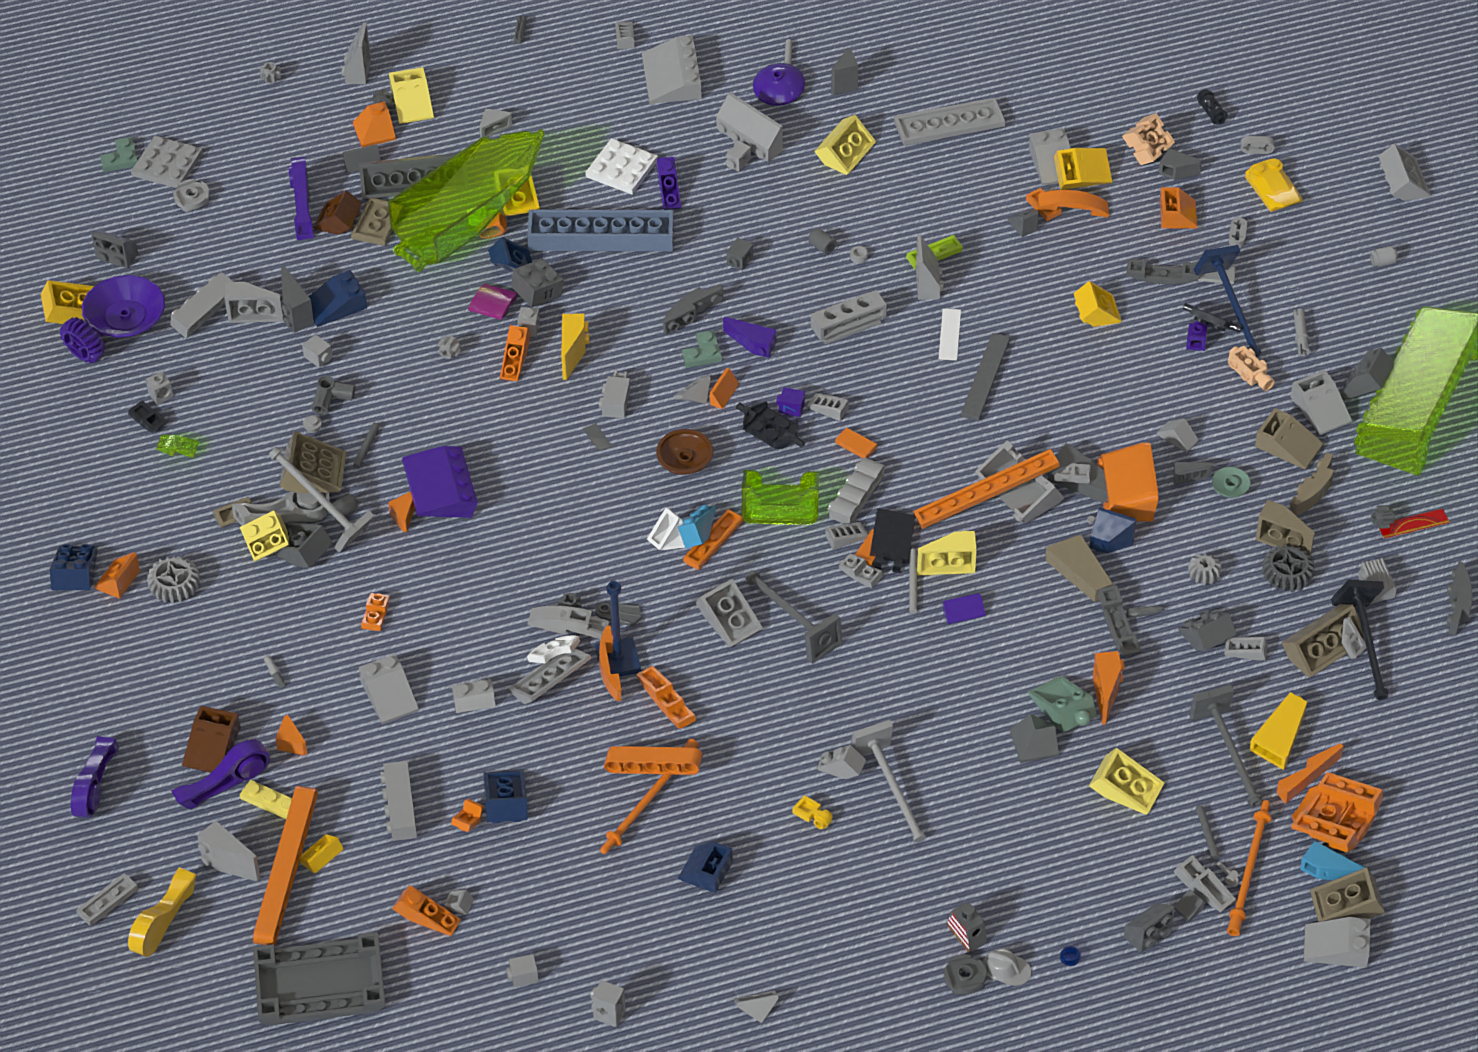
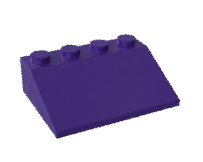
(440, 482)

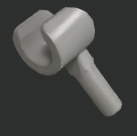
(1232, 876)

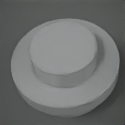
(312, 424)

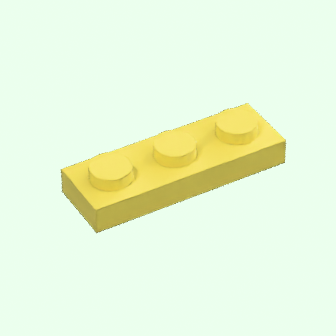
(266, 799)

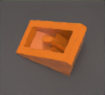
(402, 510)
(289, 738)

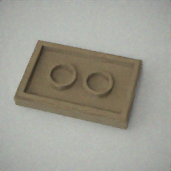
(373, 223)

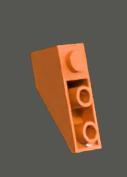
(515, 353)
(425, 912)

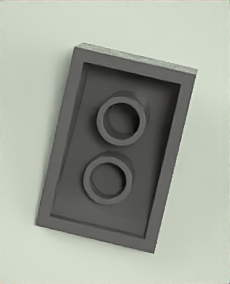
(296, 303)
(1368, 374)
(306, 544)

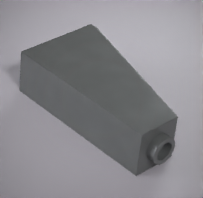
(1095, 489)

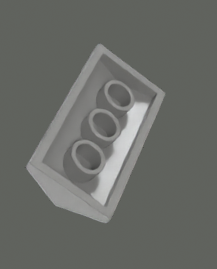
(548, 675)

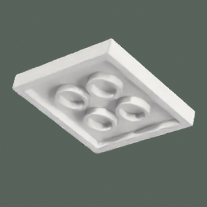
(621, 166)

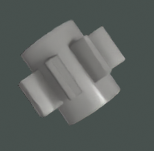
(270, 72)
(449, 347)

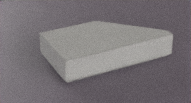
(1074, 473)

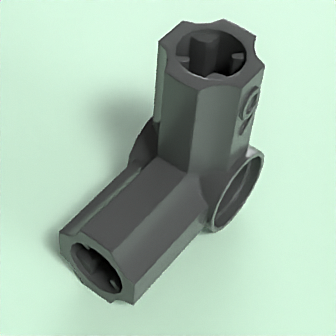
(331, 389)

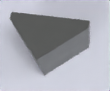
(1025, 222)

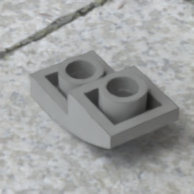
(860, 571)

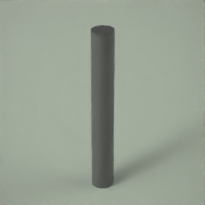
(366, 445)
(1207, 832)

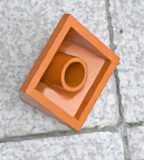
(119, 575)

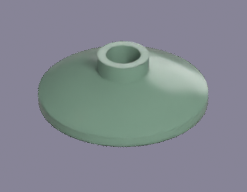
(1231, 482)

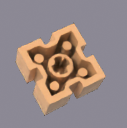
(1148, 139)

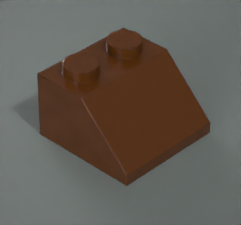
(338, 214)

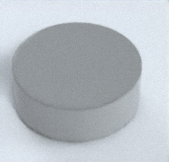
(858, 254)

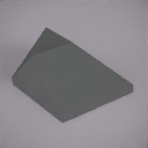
(1034, 739)

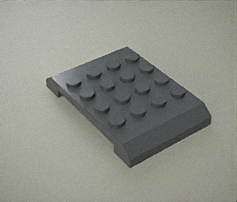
(319, 980)

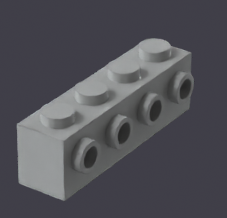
(201, 306)
(399, 801)

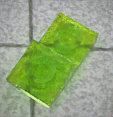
(173, 443)

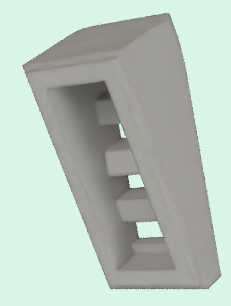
(624, 35)
(837, 413)
(839, 530)
(1246, 653)

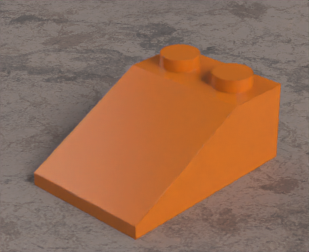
(1107, 680)

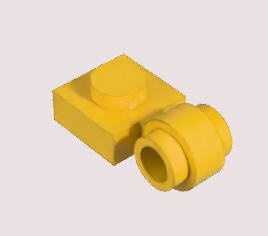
(809, 809)

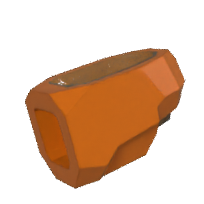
(496, 227)

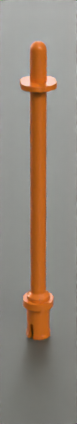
(614, 837)
(1238, 915)

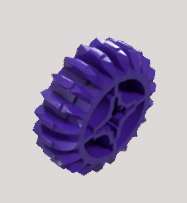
(82, 340)

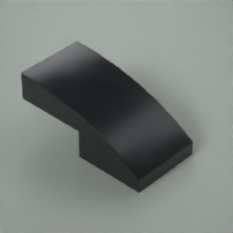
(146, 417)

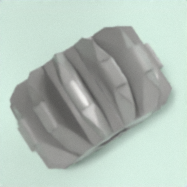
(1204, 569)

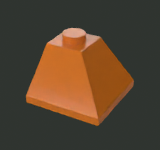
(374, 125)

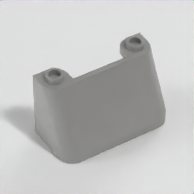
(1026, 499)

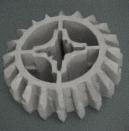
(185, 579)

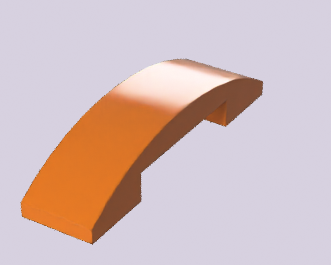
(1073, 199)
(611, 681)

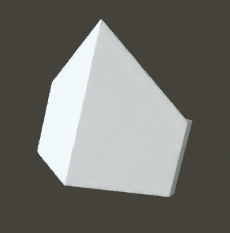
(666, 532)

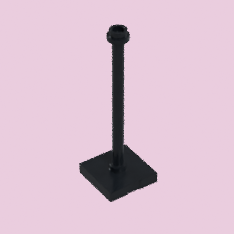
(1360, 595)

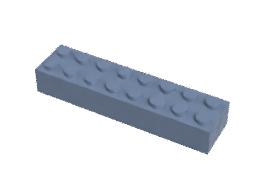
(600, 230)

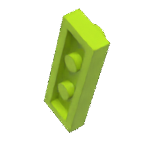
(941, 249)

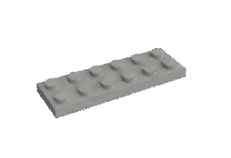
(949, 121)

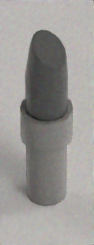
(274, 671)

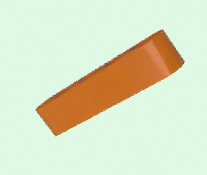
(653, 760)

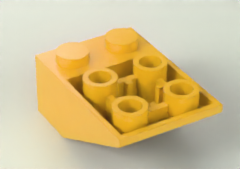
(1082, 167)

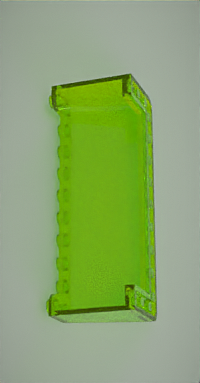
(1418, 388)

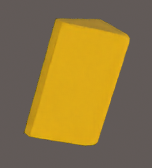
(321, 853)

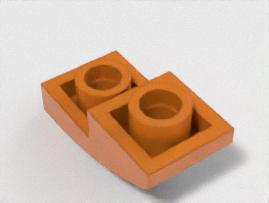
(375, 612)

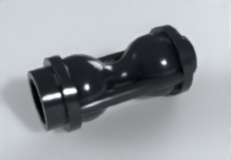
(1208, 101)

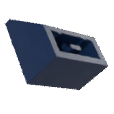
(707, 866)

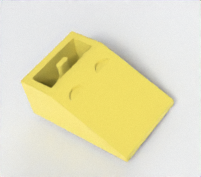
(411, 95)

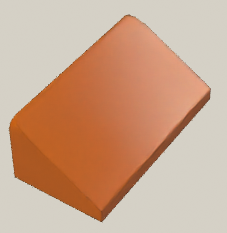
(723, 389)

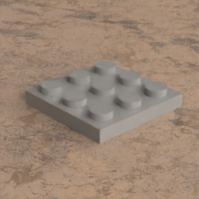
(166, 161)

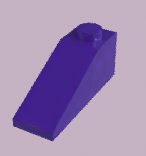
(754, 338)

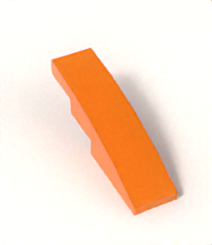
(665, 697)

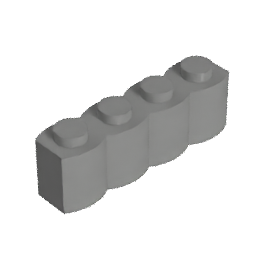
(856, 491)

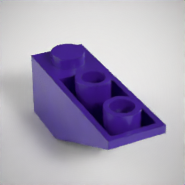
(668, 183)

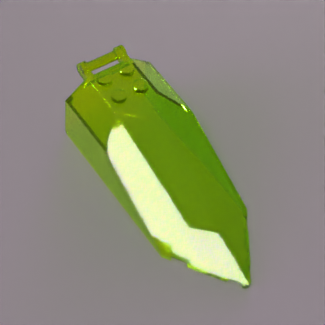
(461, 196)

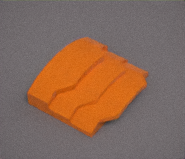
(1338, 811)

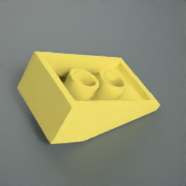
(948, 555)
(1126, 782)

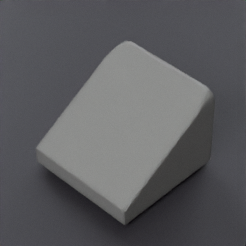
(459, 901)

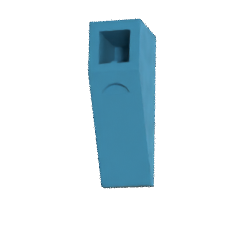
(697, 527)
(1327, 864)

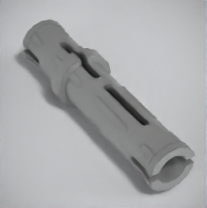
(1301, 338)

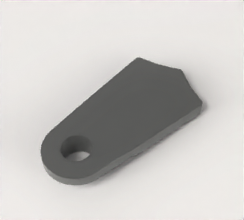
(628, 614)

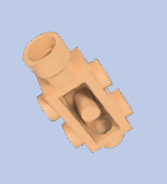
(1250, 368)

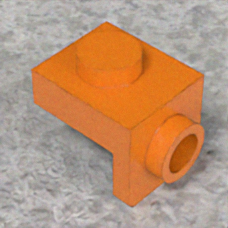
(469, 816)

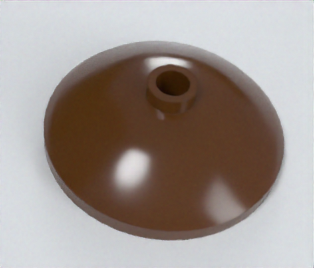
(684, 451)

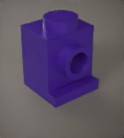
(1198, 332)

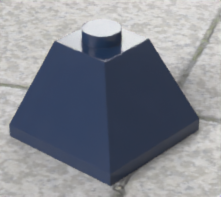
(509, 254)
(1112, 531)

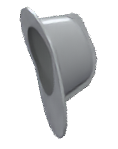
(1006, 967)

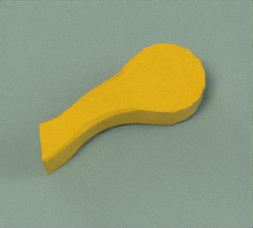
(153, 922)

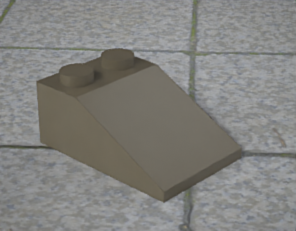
(1281, 526)
(1348, 896)

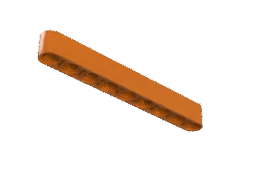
(285, 866)

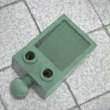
(1064, 703)

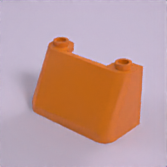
(1131, 481)

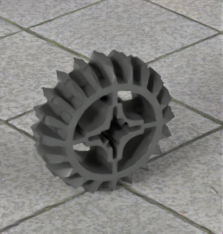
(1288, 568)

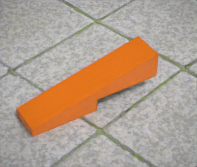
(1315, 766)

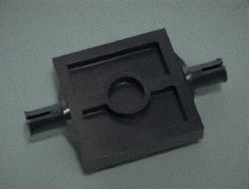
(1216, 322)

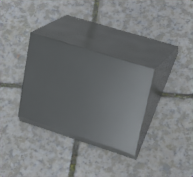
(845, 74)

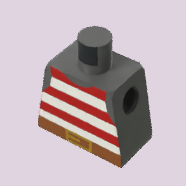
(967, 927)

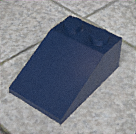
(337, 298)
(505, 796)

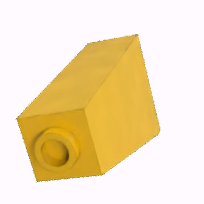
(1278, 734)

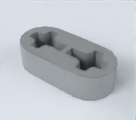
(1257, 145)
(1234, 232)

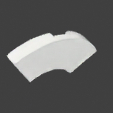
(562, 645)

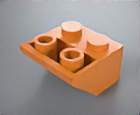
(1177, 209)

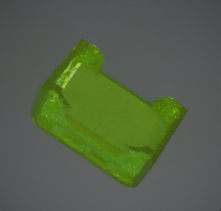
(780, 502)

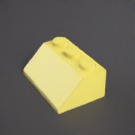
(845, 145)

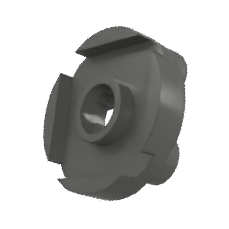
(964, 985)

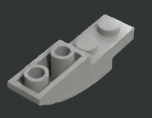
(564, 618)

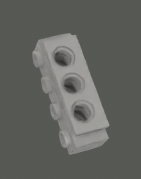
(849, 317)

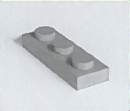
(107, 899)

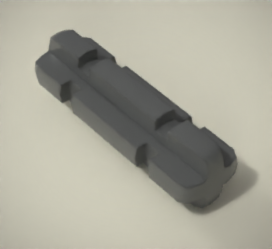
(519, 29)

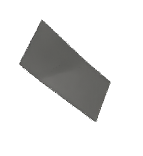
(597, 437)

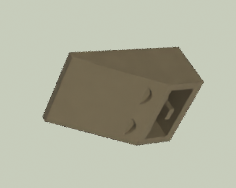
(1287, 439)

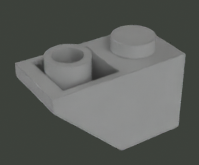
(842, 762)

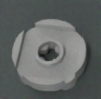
(200, 195)

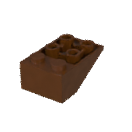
(210, 738)

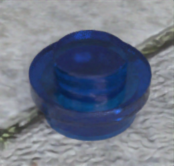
(1070, 956)

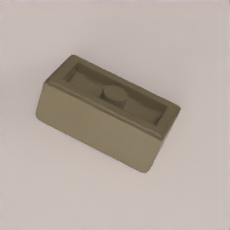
(224, 514)

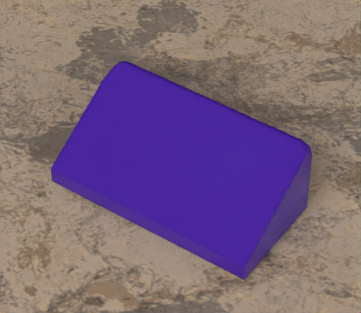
(963, 608)

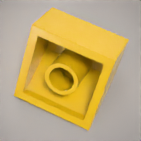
(1096, 305)

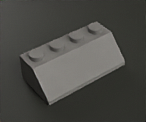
(750, 127)

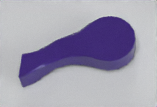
(299, 181)
(239, 765)
(86, 787)

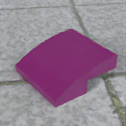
(492, 301)

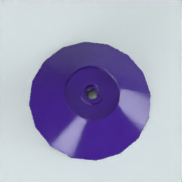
(123, 306)

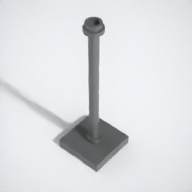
(820, 638)
(1213, 704)

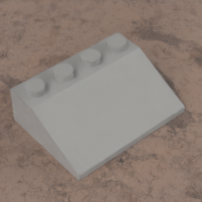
(672, 71)

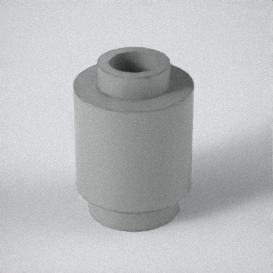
(1383, 256)

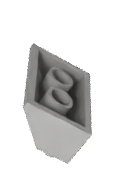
(1403, 174)

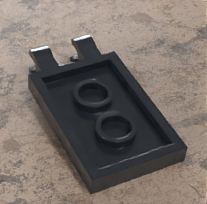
(891, 538)

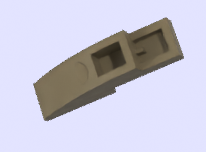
(1315, 487)

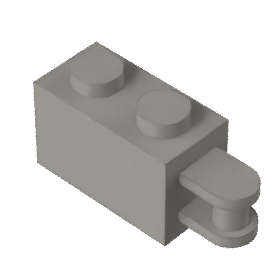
(616, 395)

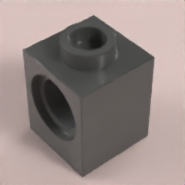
(739, 253)

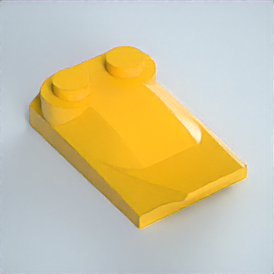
(1272, 184)

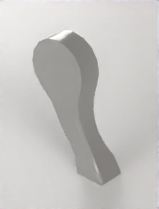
(291, 507)

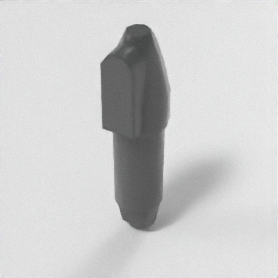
(1140, 612)

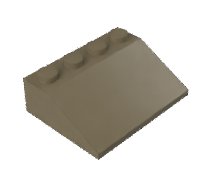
(316, 461)

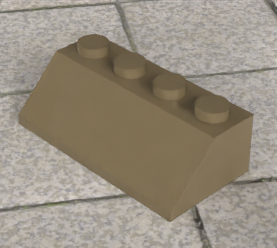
(1321, 640)

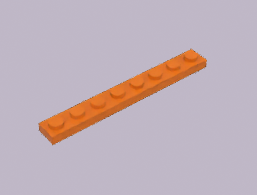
(986, 488)

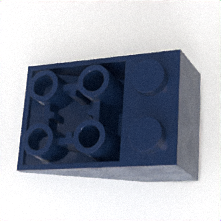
(73, 567)

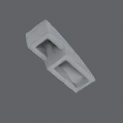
(1204, 884)

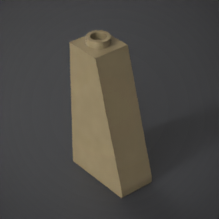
(1078, 565)

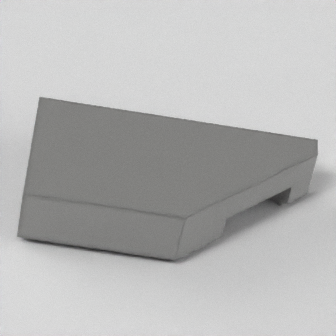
(1352, 639)

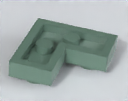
(123, 158)
(706, 352)

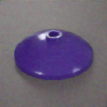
(778, 84)

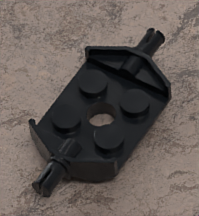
(760, 417)

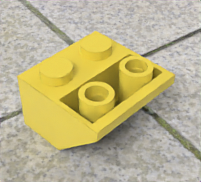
(265, 535)

